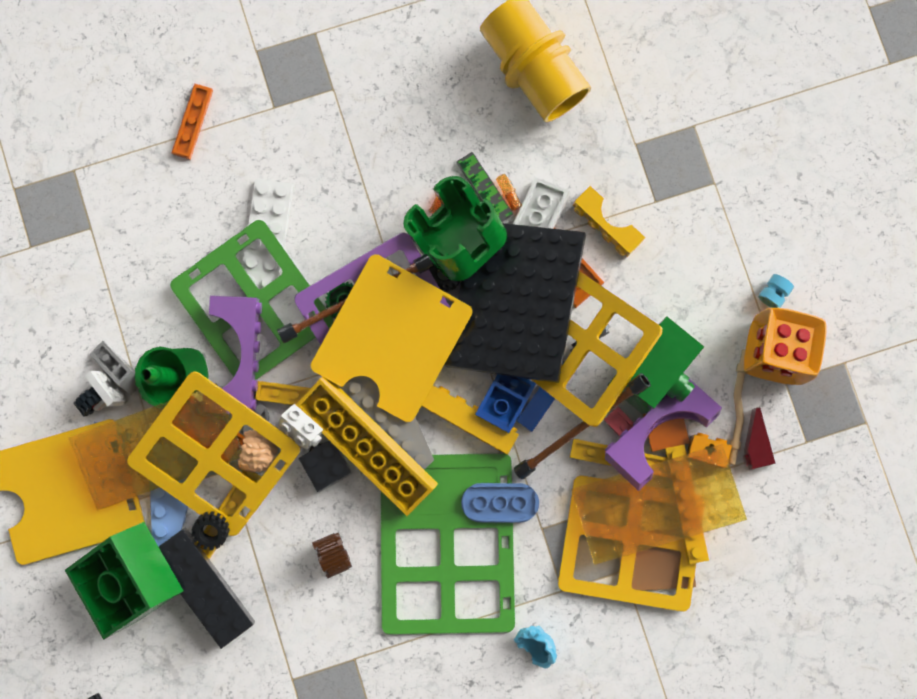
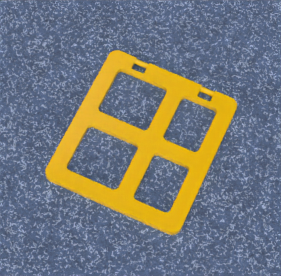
(589, 341)
(210, 458)
(623, 589)

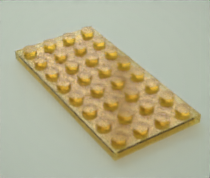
(105, 449)
(679, 501)

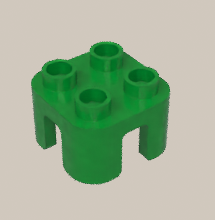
(460, 233)

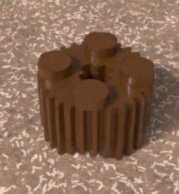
(332, 555)

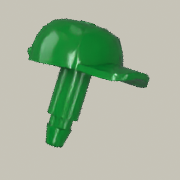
(164, 370)

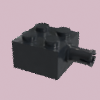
(325, 465)

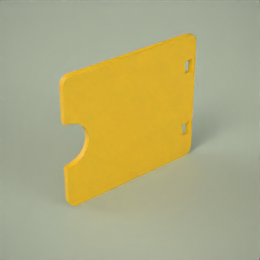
(392, 335)
(57, 500)

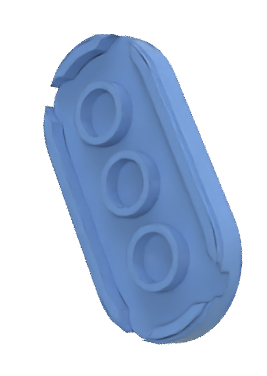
(500, 502)

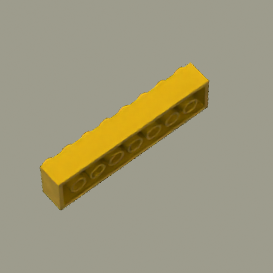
(367, 445)

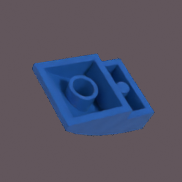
(505, 401)

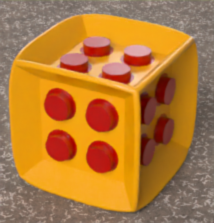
(785, 346)

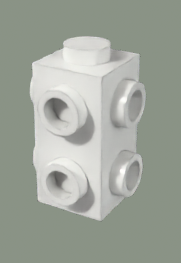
(300, 427)

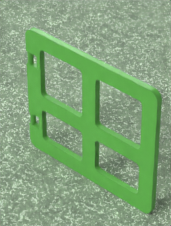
(226, 255)

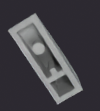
(115, 367)

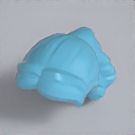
(538, 644)

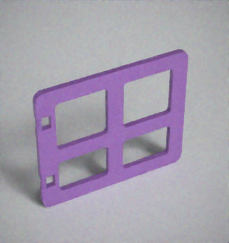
(351, 271)

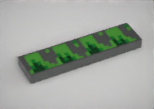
(483, 185)

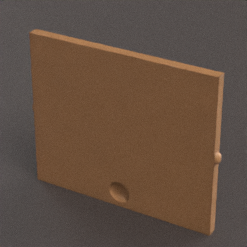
(657, 570)

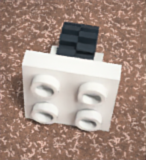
(99, 394)

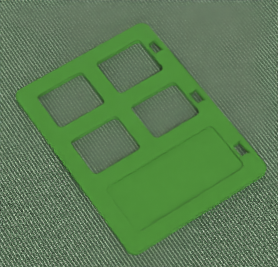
(444, 512)

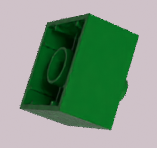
(666, 367)
(123, 580)

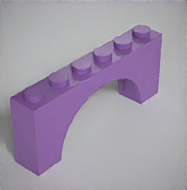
(243, 316)
(628, 452)

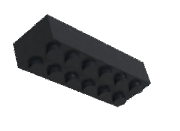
(206, 589)

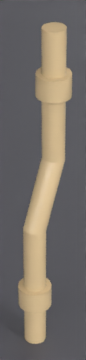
(735, 442)

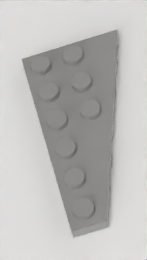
(406, 434)

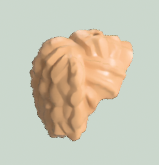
(256, 453)

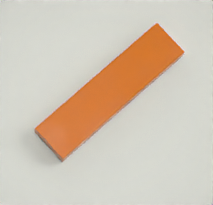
(192, 121)

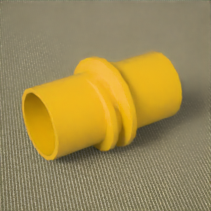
(534, 59)

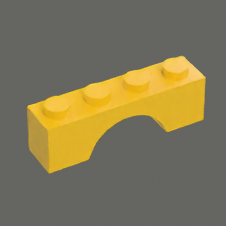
(624, 238)

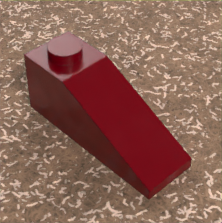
(757, 445)

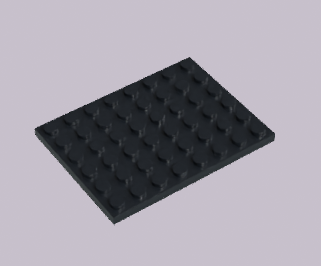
(521, 305)

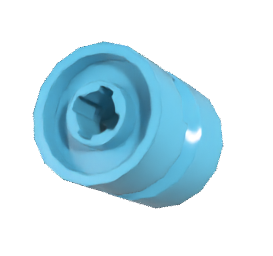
(777, 289)

